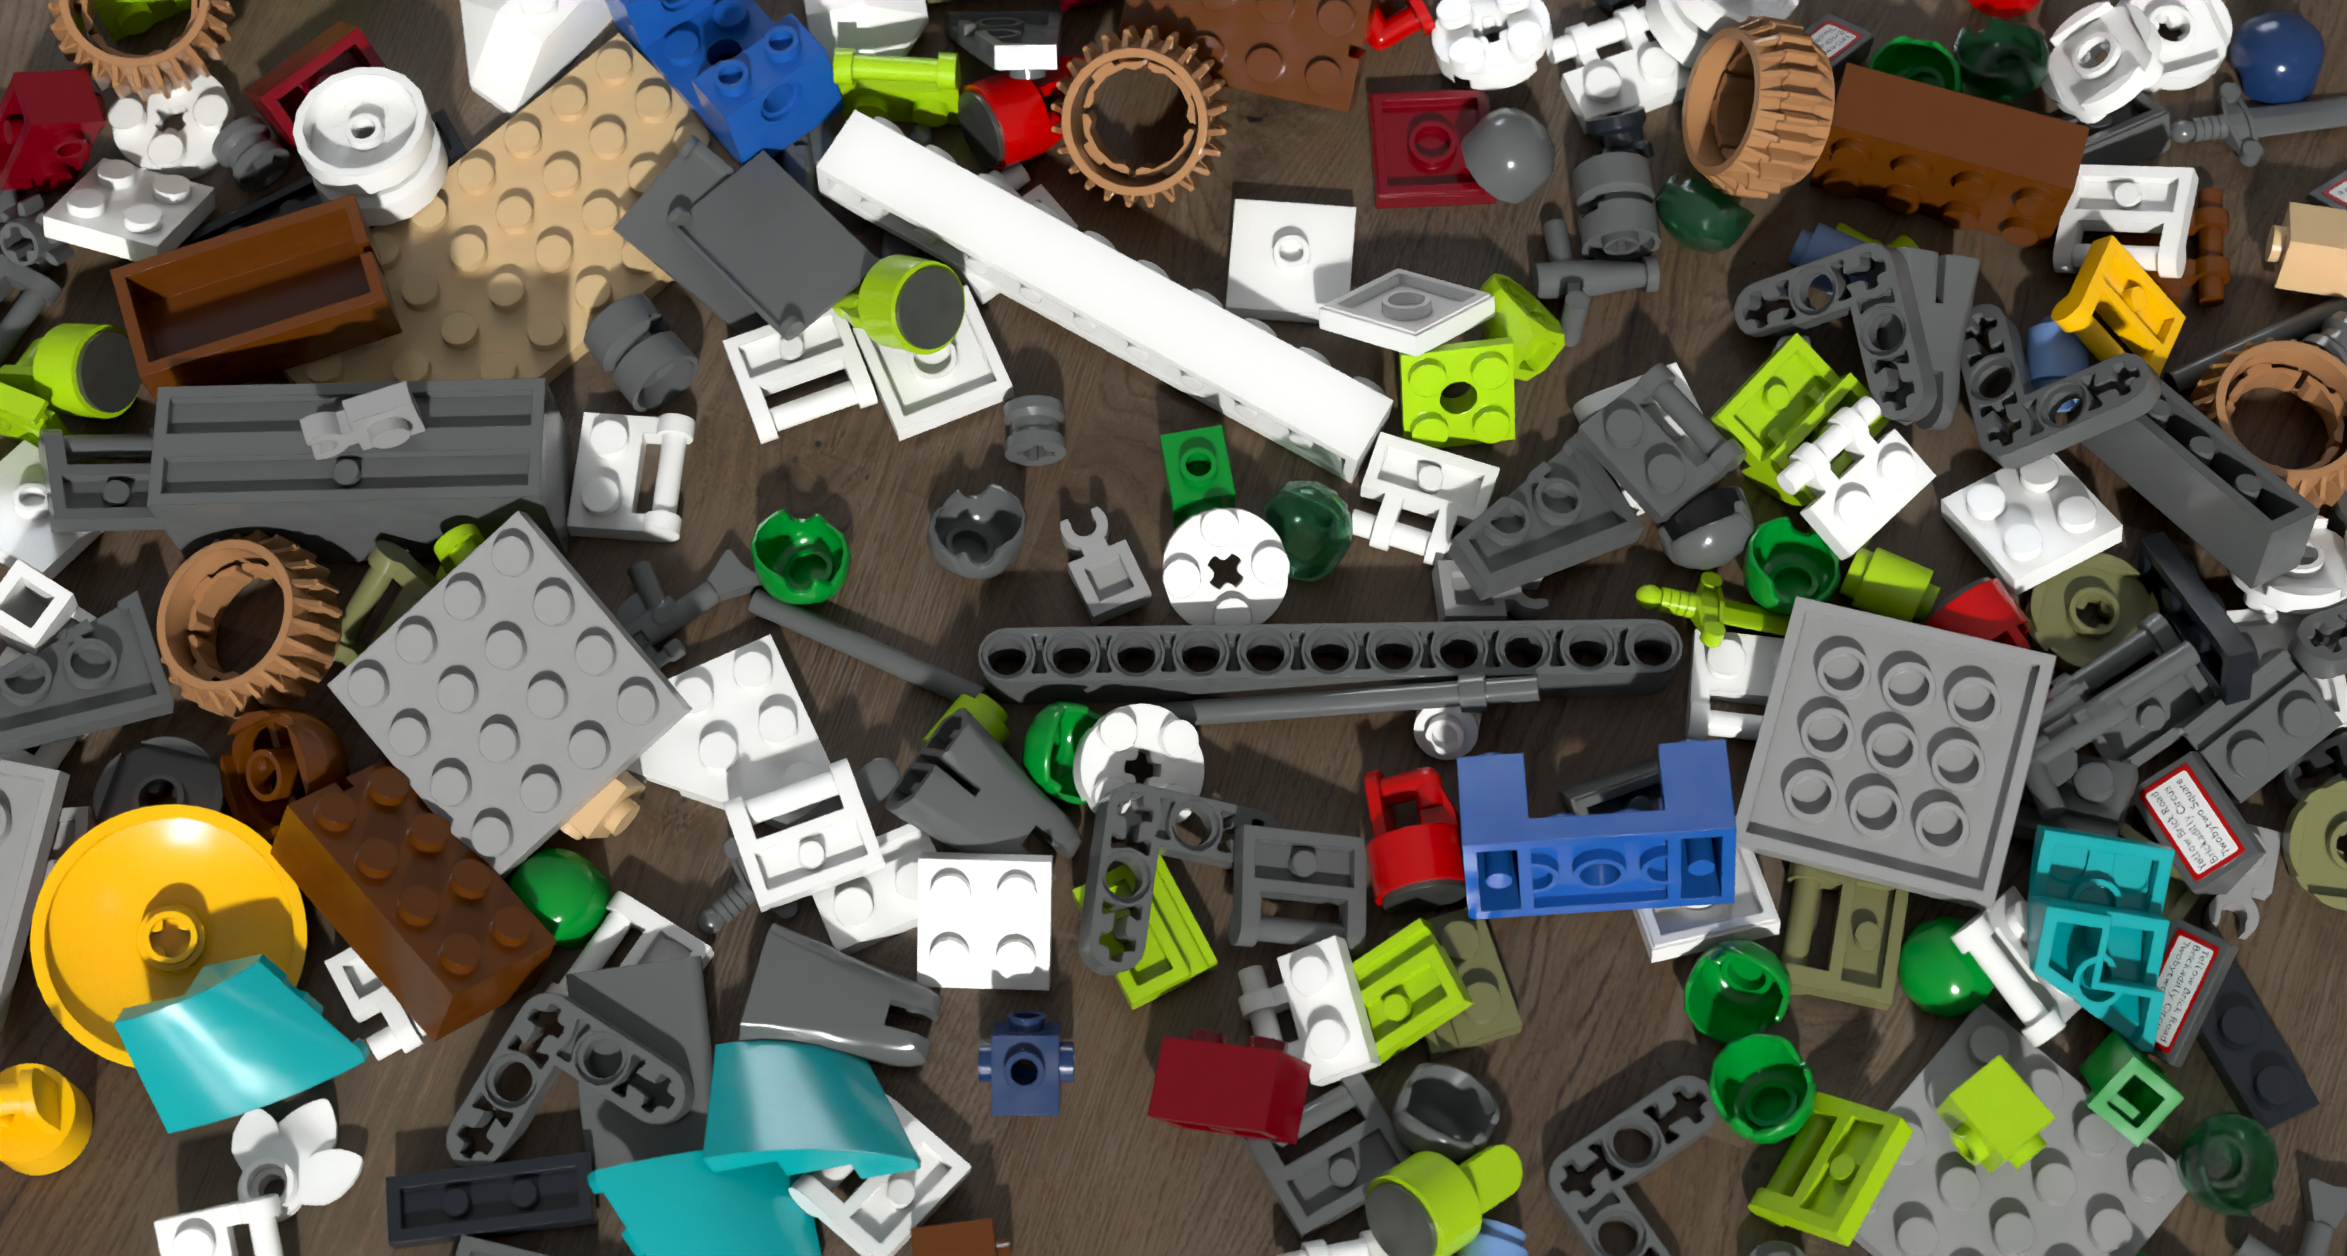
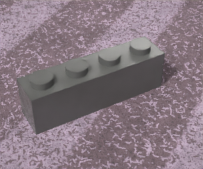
(2210, 487)

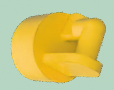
(41, 1119)

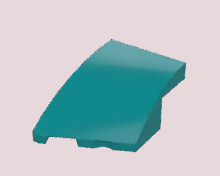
(2101, 925)
(233, 1044)
(801, 1109)
(687, 1210)

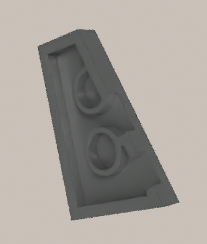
(1010, 40)
(1547, 524)
(85, 682)

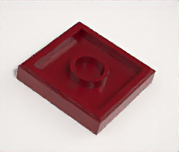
(1419, 147)

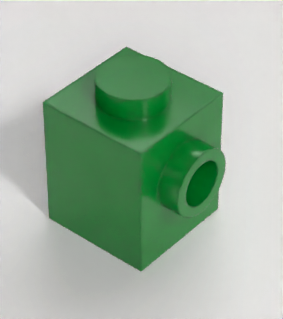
(1196, 472)

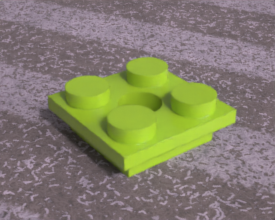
(1476, 417)

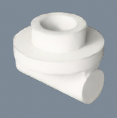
(1446, 731)

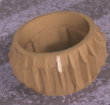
(143, 74)
(1758, 107)
(1079, 124)
(2296, 369)
(195, 605)

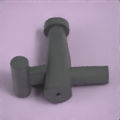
(1584, 278)

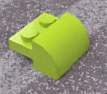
(1785, 407)

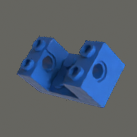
(759, 98)
(1645, 857)

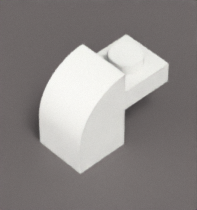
(35, 610)

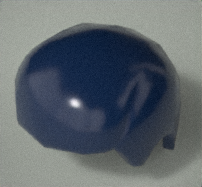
(2277, 57)

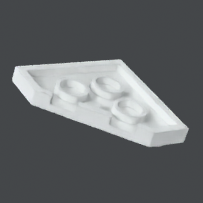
(740, 736)

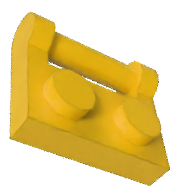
(2126, 300)

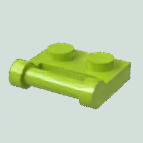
(899, 87)
(1843, 1175)

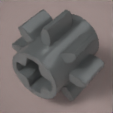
(24, 238)

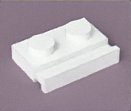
(879, 902)

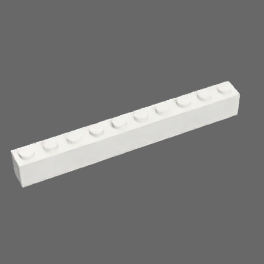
(1104, 295)

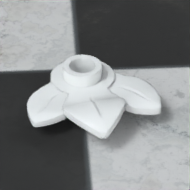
(296, 1151)

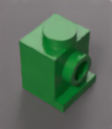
(2128, 1088)

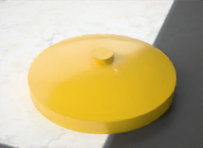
(149, 906)

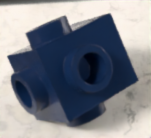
(1020, 1087)

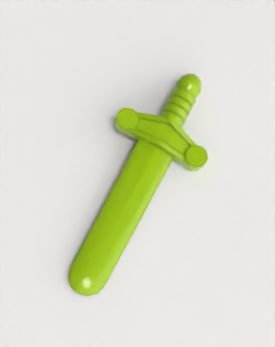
(1710, 610)

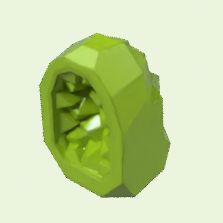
(1524, 318)

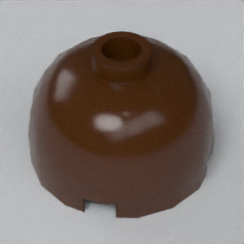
(276, 761)

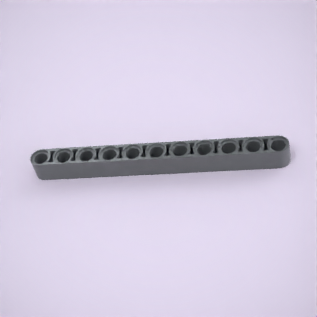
(1298, 645)

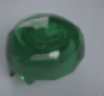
(2001, 60)
(1700, 216)
(1312, 527)
(2228, 1164)

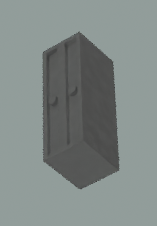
(241, 465)

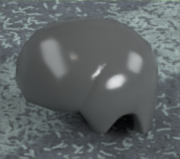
(1509, 154)
(1708, 529)
(978, 532)
(1444, 1112)

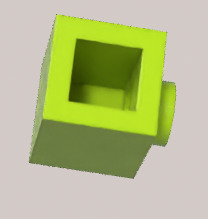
(1996, 1118)

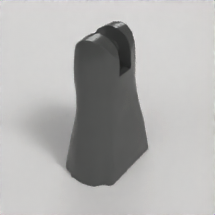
(1945, 299)
(976, 795)
(834, 1001)

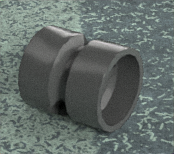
(1616, 207)
(647, 358)

